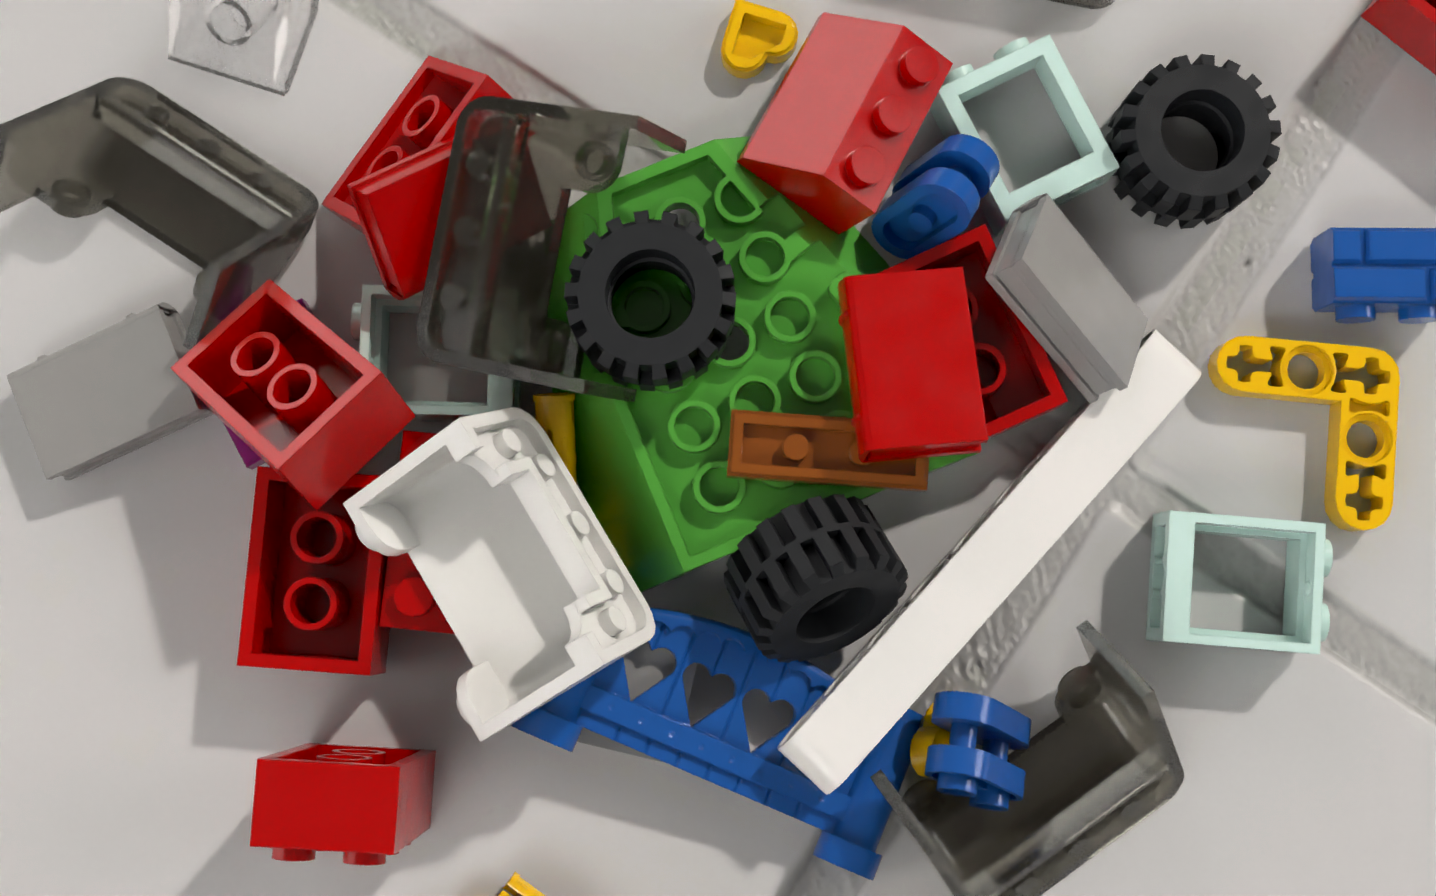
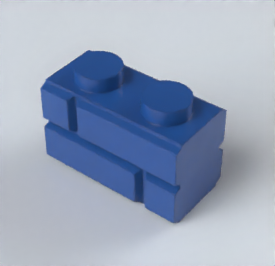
(1374, 273)

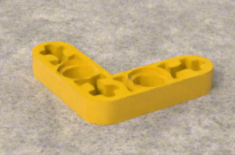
(1347, 406)

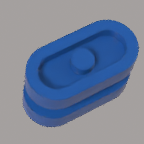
(936, 196)
(974, 772)

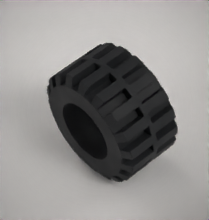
(1220, 103)
(641, 247)
(814, 578)

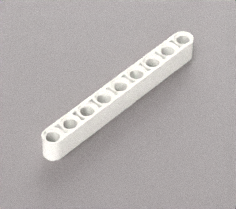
(985, 567)

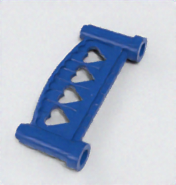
(718, 744)

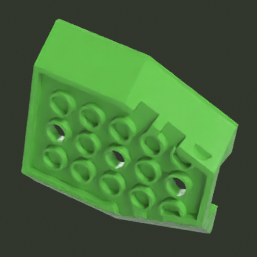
(662, 461)

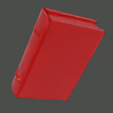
(401, 215)
(911, 364)

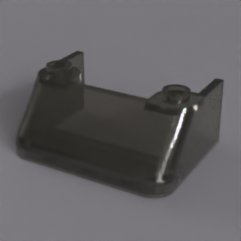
(169, 176)
(504, 235)
(1084, 787)

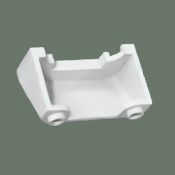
(507, 561)

